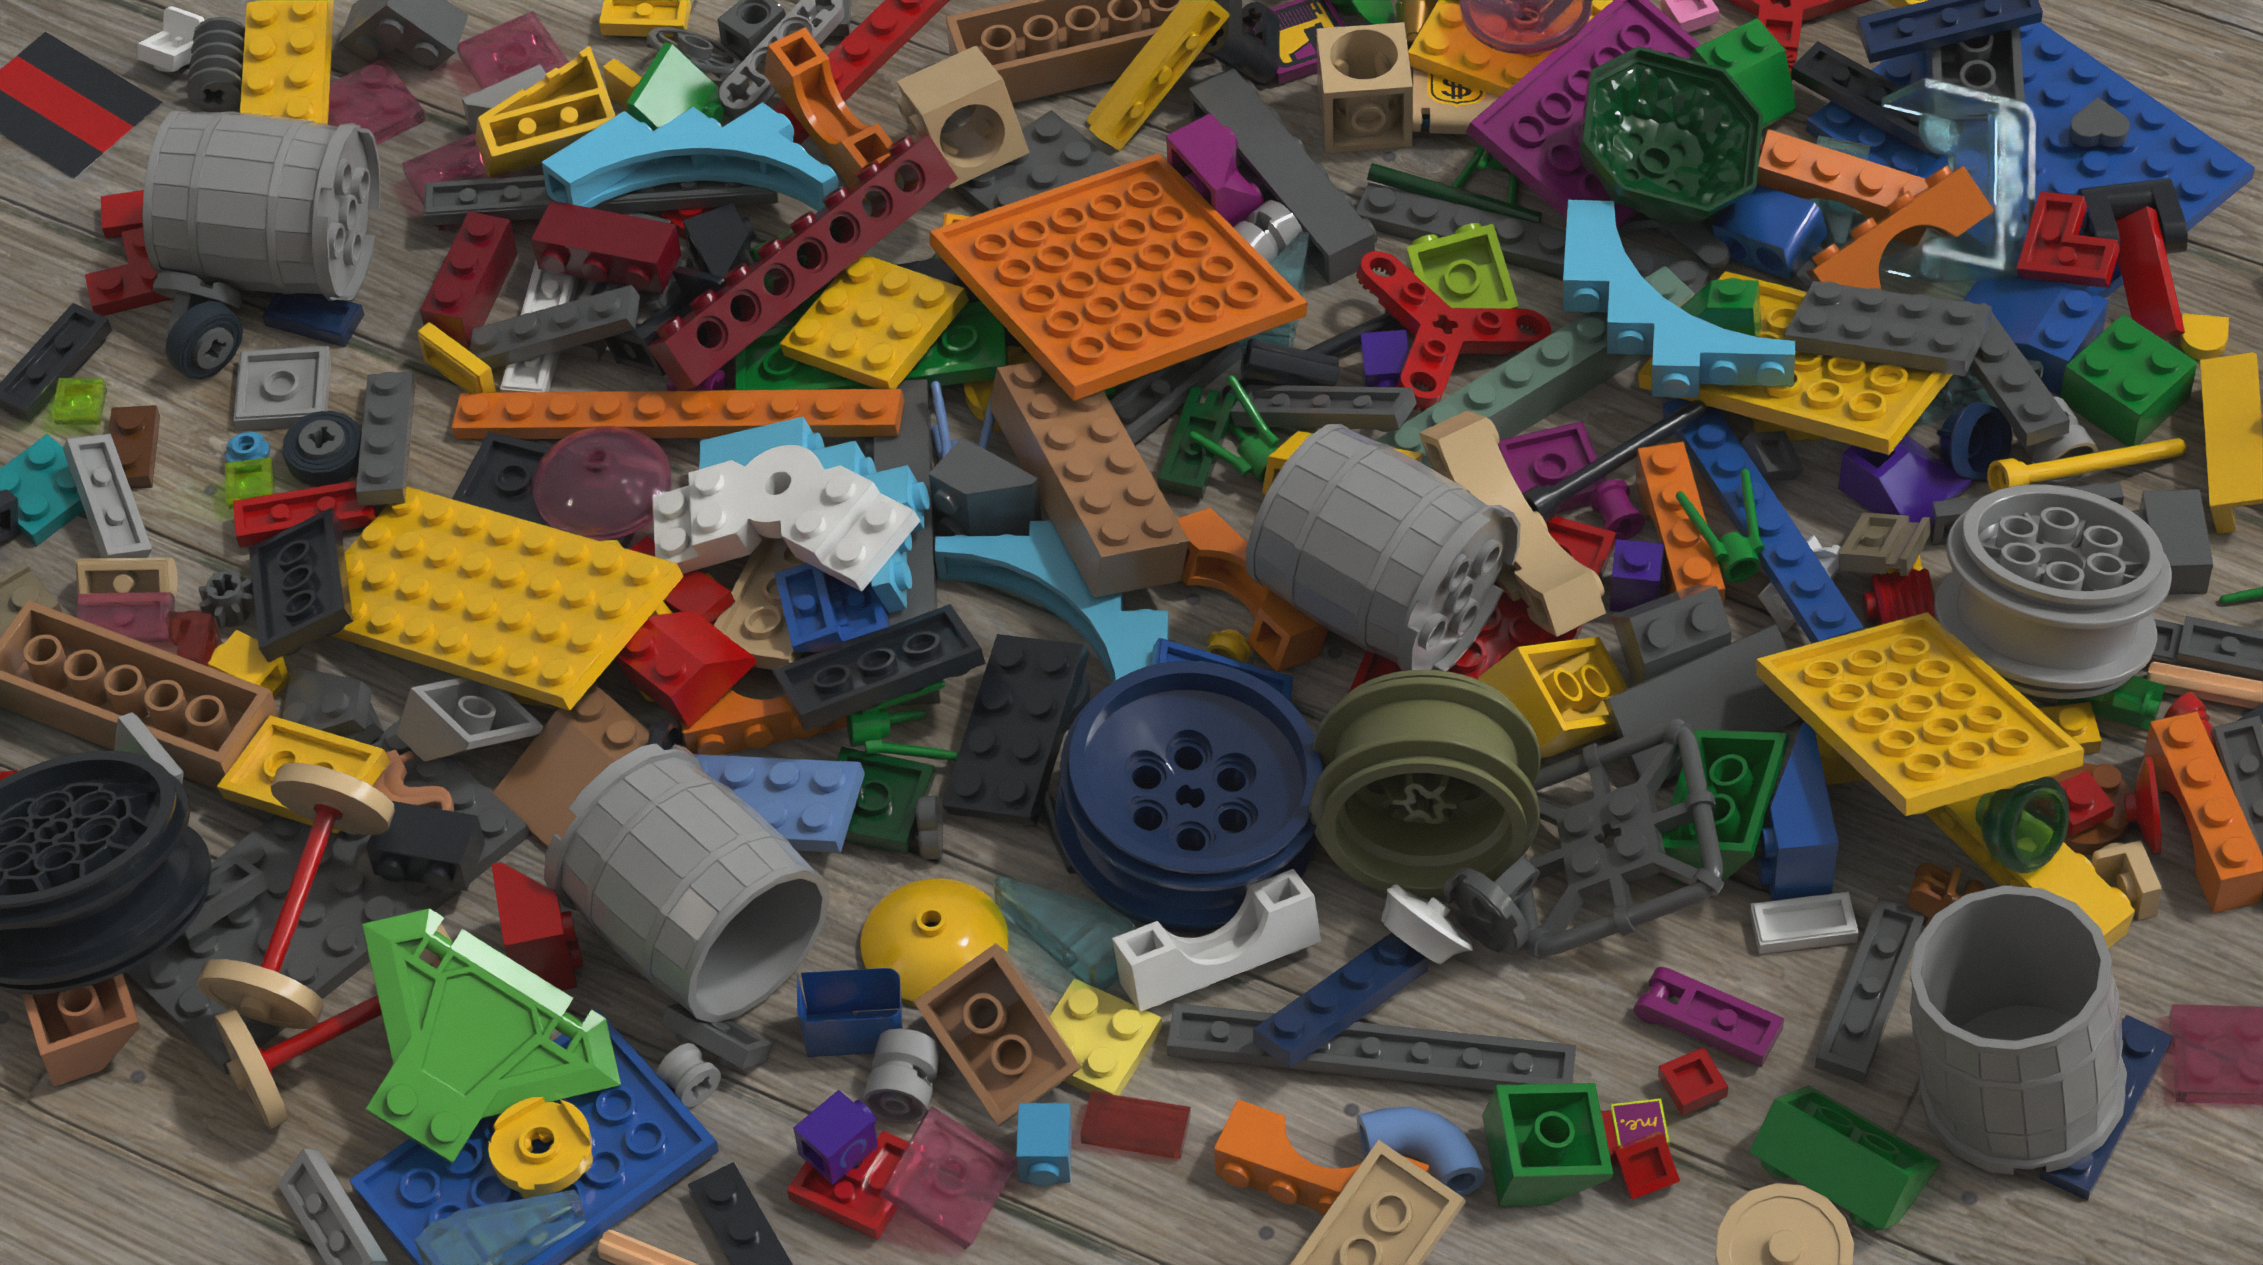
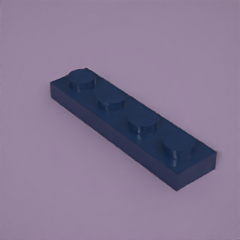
(1940, 24)
(1339, 1000)
(2142, 1056)

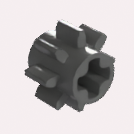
(227, 598)

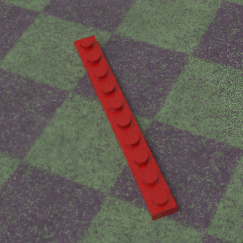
(853, 64)

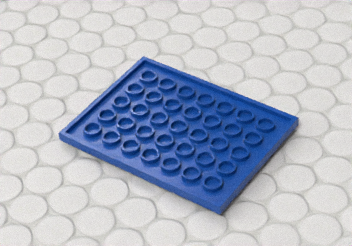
(2056, 87)

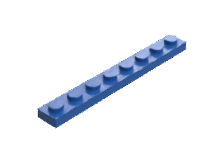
(1787, 556)

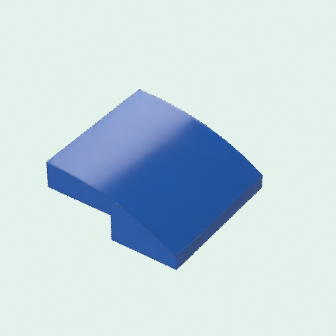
(825, 610)

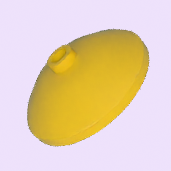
(925, 955)

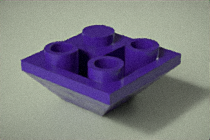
(1899, 482)

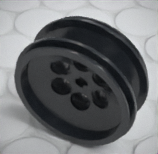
(94, 869)

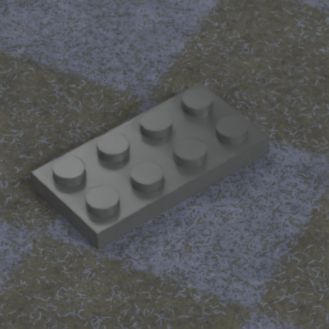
(1889, 327)

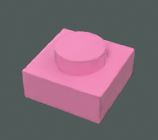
(1691, 13)

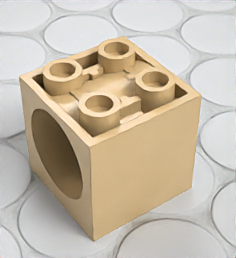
(962, 80)
(1364, 87)

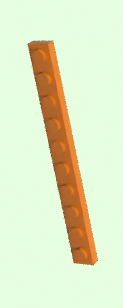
(677, 412)

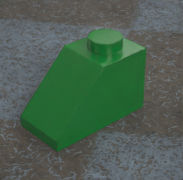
(1729, 305)

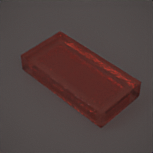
(1135, 1125)

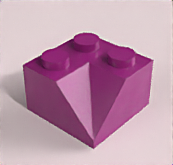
(1207, 160)

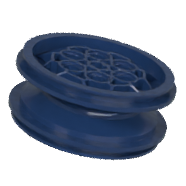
(1233, 738)

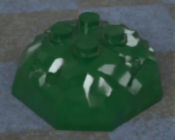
(1669, 135)

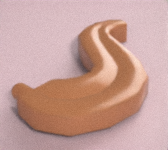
(392, 785)

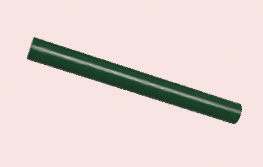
(1441, 191)

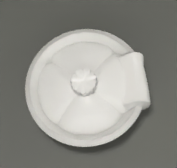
(1423, 925)

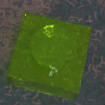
(79, 401)
(249, 479)

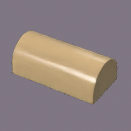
(126, 575)

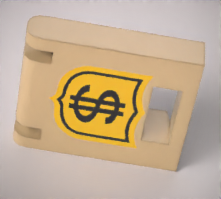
(1447, 102)

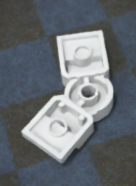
(785, 493)

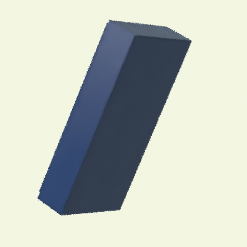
(314, 317)

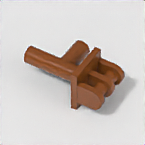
(1935, 889)

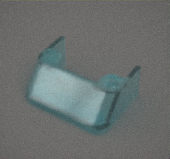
(1998, 148)

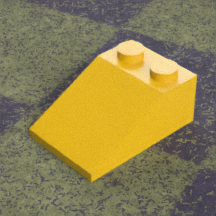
(1560, 690)

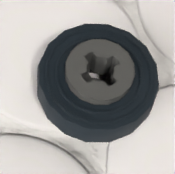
(204, 340)
(339, 453)

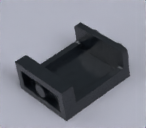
(631, 347)

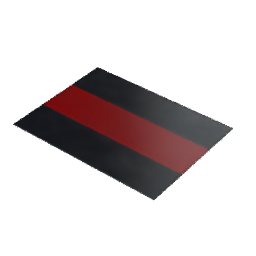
(67, 104)

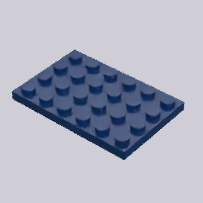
(639, 1149)

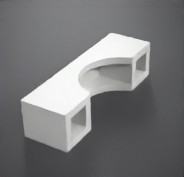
(1271, 923)

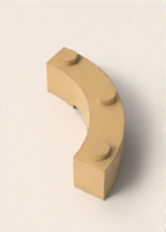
(1544, 575)

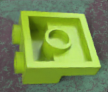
(1464, 268)

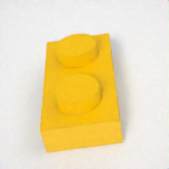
(642, 16)

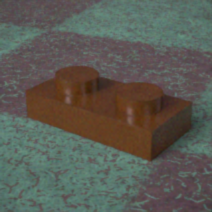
(136, 439)

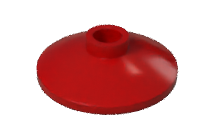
(2143, 806)

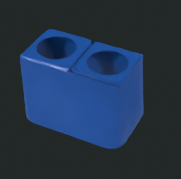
(1771, 231)
(836, 997)

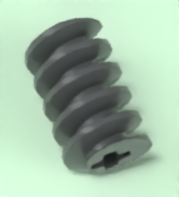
(217, 65)

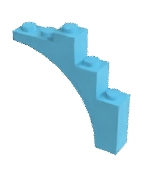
(691, 147)
(1643, 322)
(896, 483)
(1045, 573)

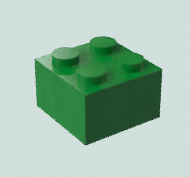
(2128, 381)

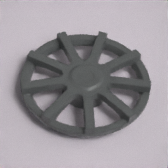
(697, 49)

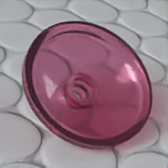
(1525, 24)
(605, 497)

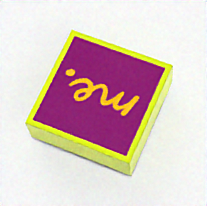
(1638, 1119)

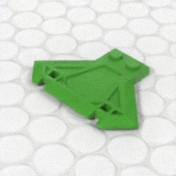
(471, 1034)

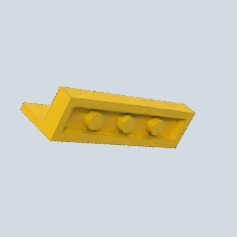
(1155, 70)
(2232, 435)

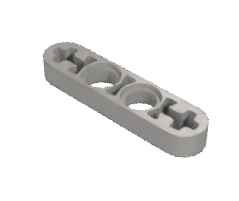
(798, 18)

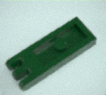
(1188, 464)

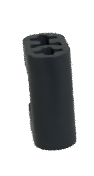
(1240, 46)
(2117, 201)

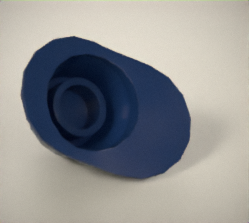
(1975, 439)

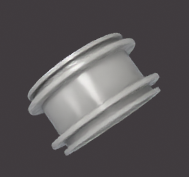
(2054, 589)

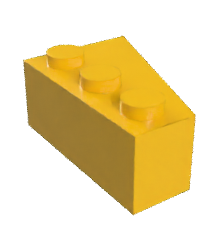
(544, 117)

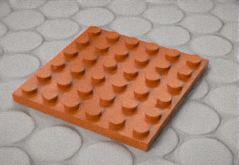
(1117, 275)

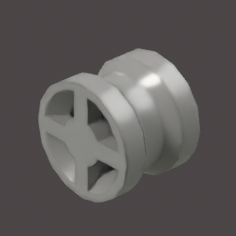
(689, 1075)

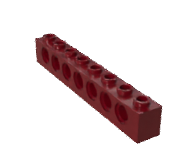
(924, 177)

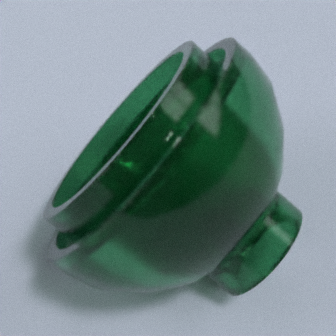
(2024, 823)

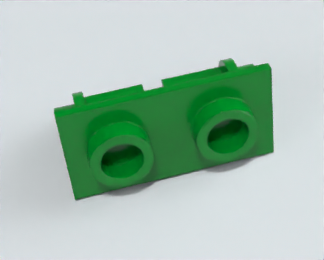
(2131, 703)

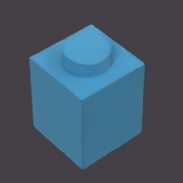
(1044, 1143)

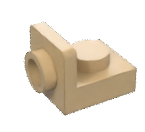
(2134, 875)

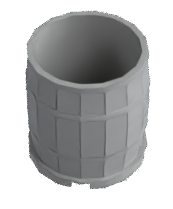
(262, 202)
(1381, 549)
(687, 882)
(2017, 1030)

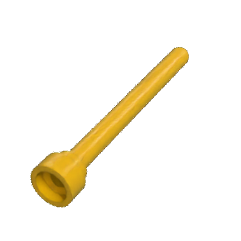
(2012, 473)

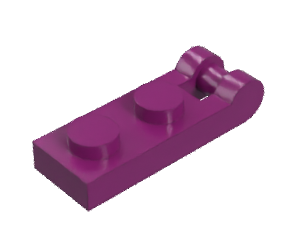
(1709, 1015)

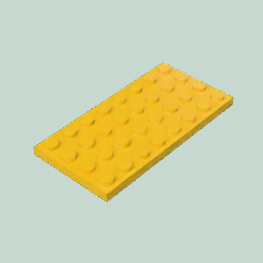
(498, 596)

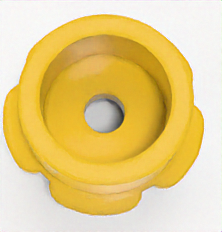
(1229, 644)

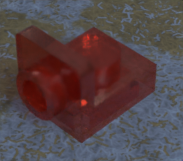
(193, 634)

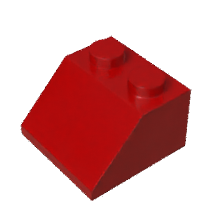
(683, 663)
(535, 928)

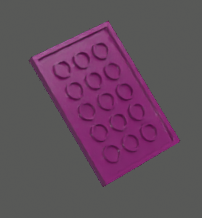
(1540, 117)

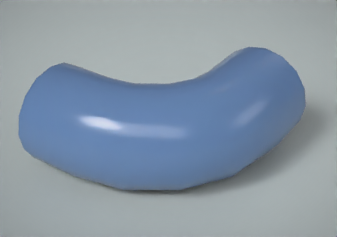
(1427, 1139)

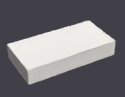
(1803, 922)

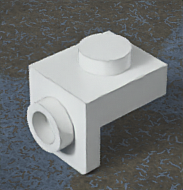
(173, 45)

